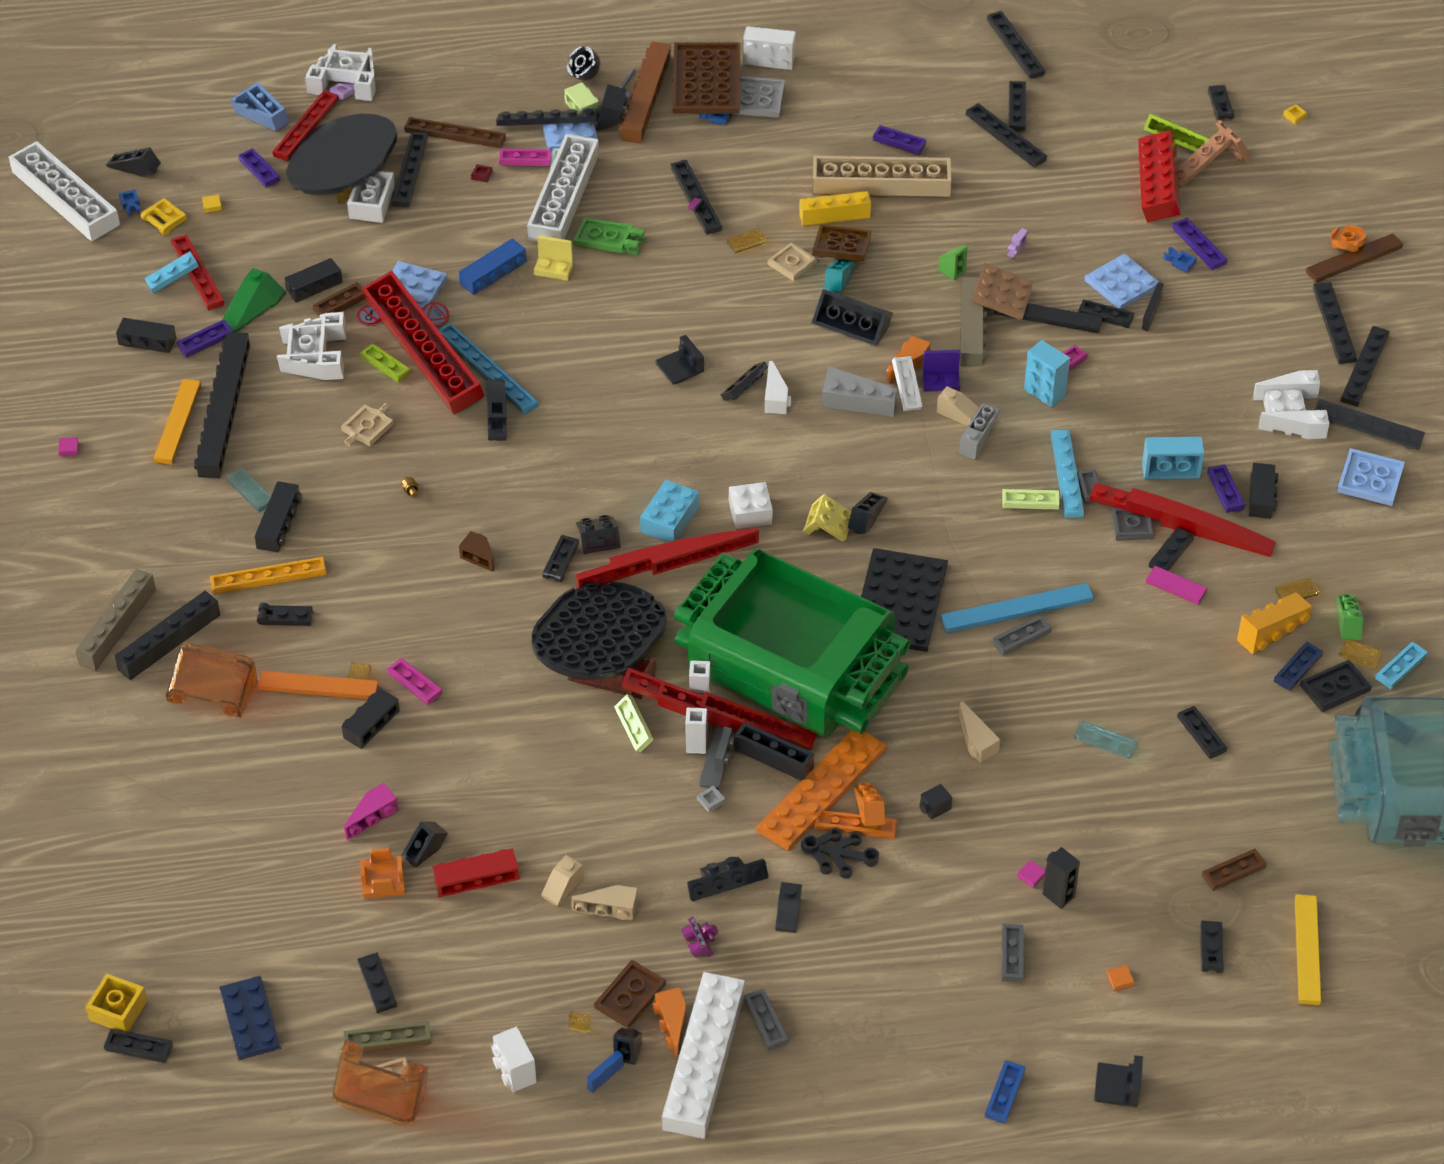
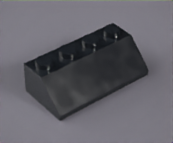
(851, 317)

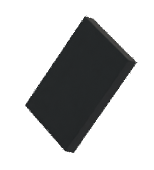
(1335, 685)

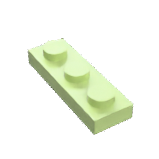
(1030, 499)
(633, 723)

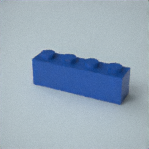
(492, 266)

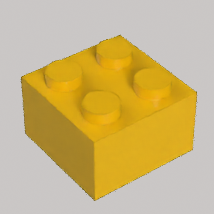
(116, 1003)

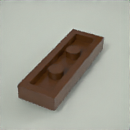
(340, 300)
(1234, 869)

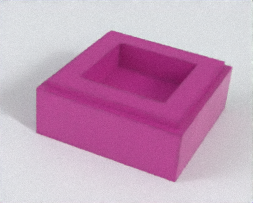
(68, 446)
(1031, 874)

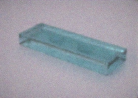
(249, 489)
(1105, 739)

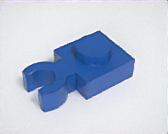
(716, 118)
(130, 201)
(1180, 260)

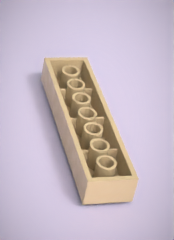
(882, 175)

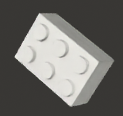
(769, 48)
(372, 198)

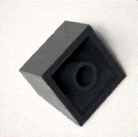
(612, 107)

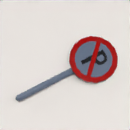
(367, 316)

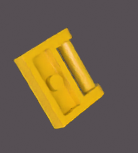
(167, 212)

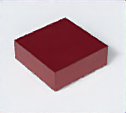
(481, 173)

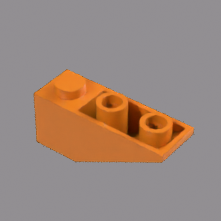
(913, 347)
(869, 804)
(672, 1012)

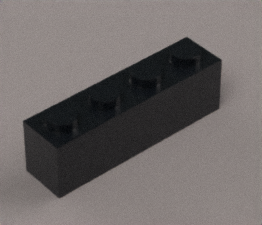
(278, 516)
(773, 751)

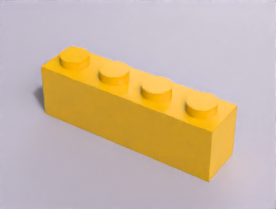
(835, 208)

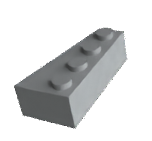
(857, 394)

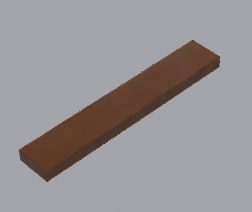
(455, 132)
(1353, 259)

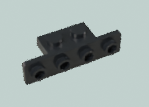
(726, 876)

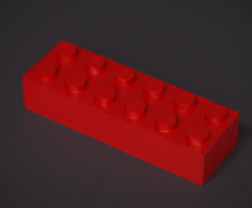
(1159, 176)

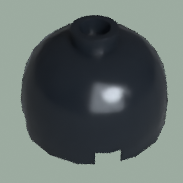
(583, 63)

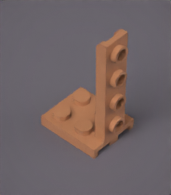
(1210, 150)

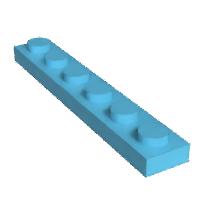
(1067, 473)

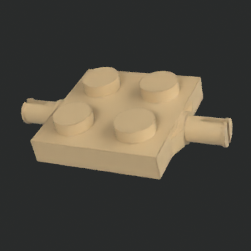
(367, 425)

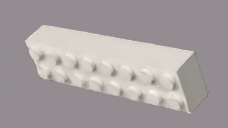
(563, 188)
(64, 191)
(703, 1055)

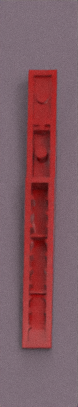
(1176, 514)
(669, 556)
(719, 710)

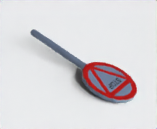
(437, 313)

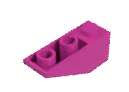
(373, 807)

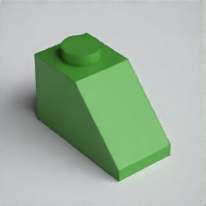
(954, 262)

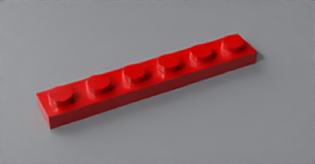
(305, 125)
(200, 277)

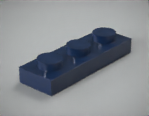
(1298, 666)

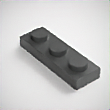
(1021, 635)
(1012, 952)
(766, 1019)

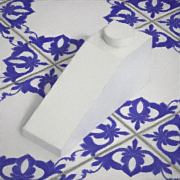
(776, 392)

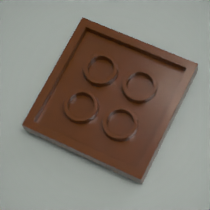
(841, 243)

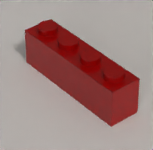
(475, 872)

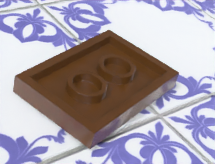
(629, 994)

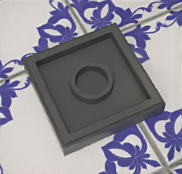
(1131, 525)

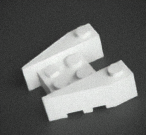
(343, 67)
(307, 347)
(1286, 408)

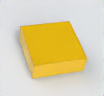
(1295, 114)
(211, 203)

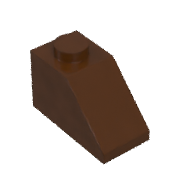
(477, 551)

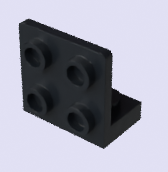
(683, 363)
(598, 534)
(1119, 1083)

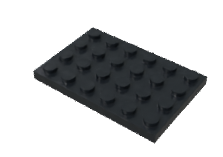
(908, 587)

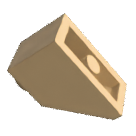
(562, 880)

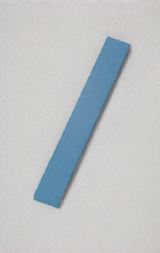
(488, 368)
(1016, 608)

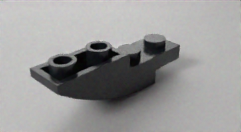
(496, 410)

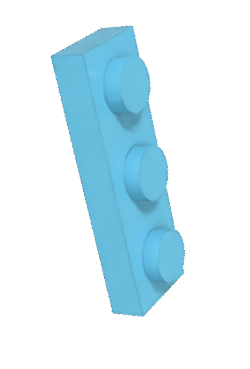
(171, 272)
(1401, 665)

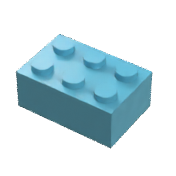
(1046, 373)
(1172, 457)
(669, 511)

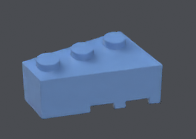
(260, 107)

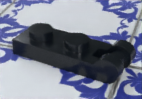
(1220, 102)
(561, 558)
(284, 615)
(1211, 946)

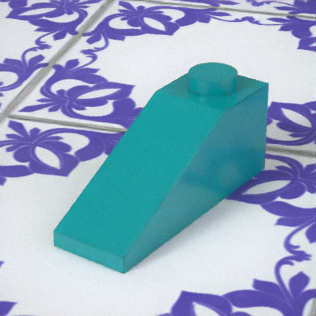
(838, 275)

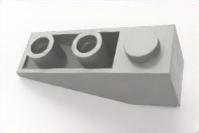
(977, 431)

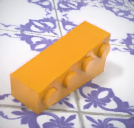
(1273, 622)

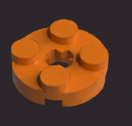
(1349, 238)

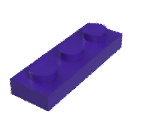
(899, 139)
(259, 167)
(204, 338)
(1225, 488)

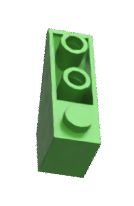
(1349, 617)

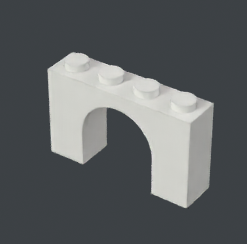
(696, 718)

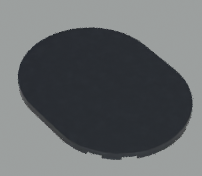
(342, 154)
(598, 630)

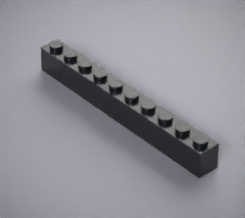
(222, 405)

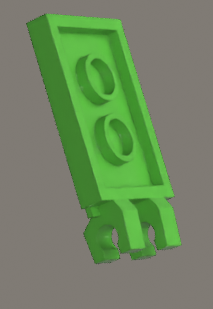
(609, 236)

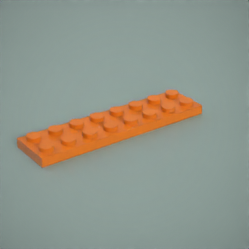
(821, 789)

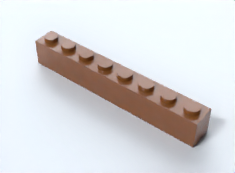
(645, 92)

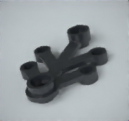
(837, 851)

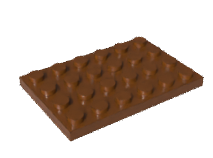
(706, 78)

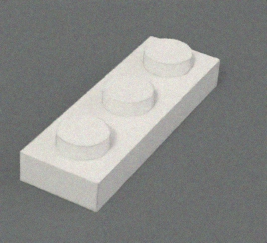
(907, 383)

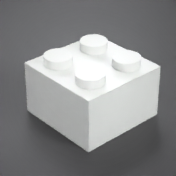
(750, 505)
(513, 1059)

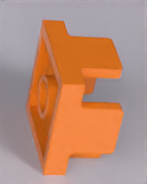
(382, 874)

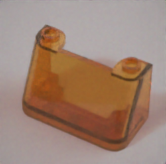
(212, 677)
(378, 1090)

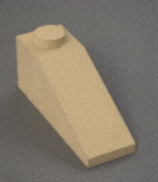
(956, 406)
(979, 738)

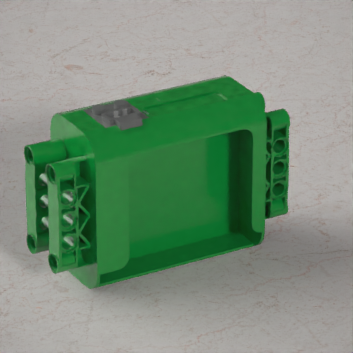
(792, 642)

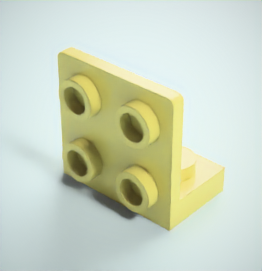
(554, 258)
(829, 516)

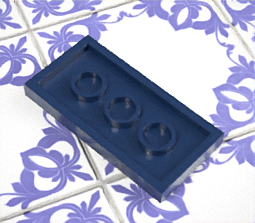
(249, 1017)

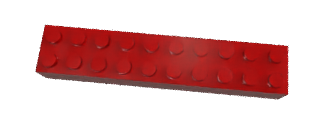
(423, 342)

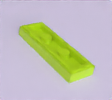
(385, 363)

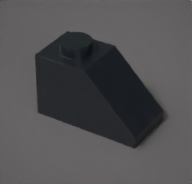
(424, 842)
(788, 907)
(628, 1043)

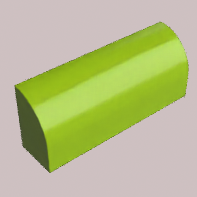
(1183, 135)

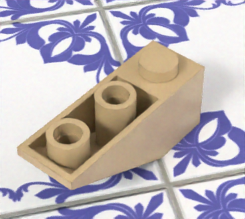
(611, 901)

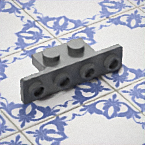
(717, 757)

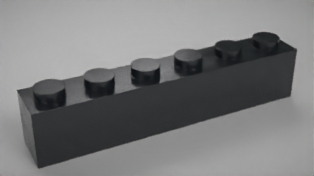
(167, 635)

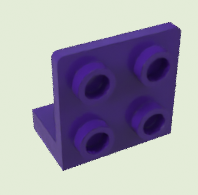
(941, 370)

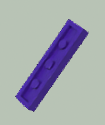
(1199, 243)

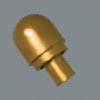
(410, 486)

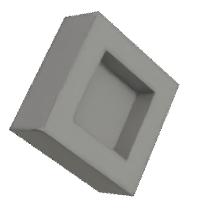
(711, 799)

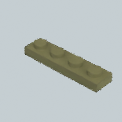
(390, 1036)

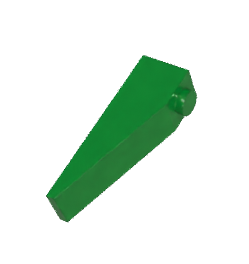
(254, 296)

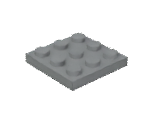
(761, 96)

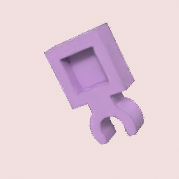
(343, 90)
(1018, 242)

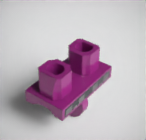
(693, 931)

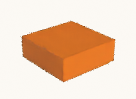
(1120, 977)

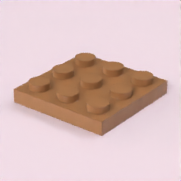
(1002, 291)

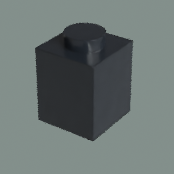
(935, 801)

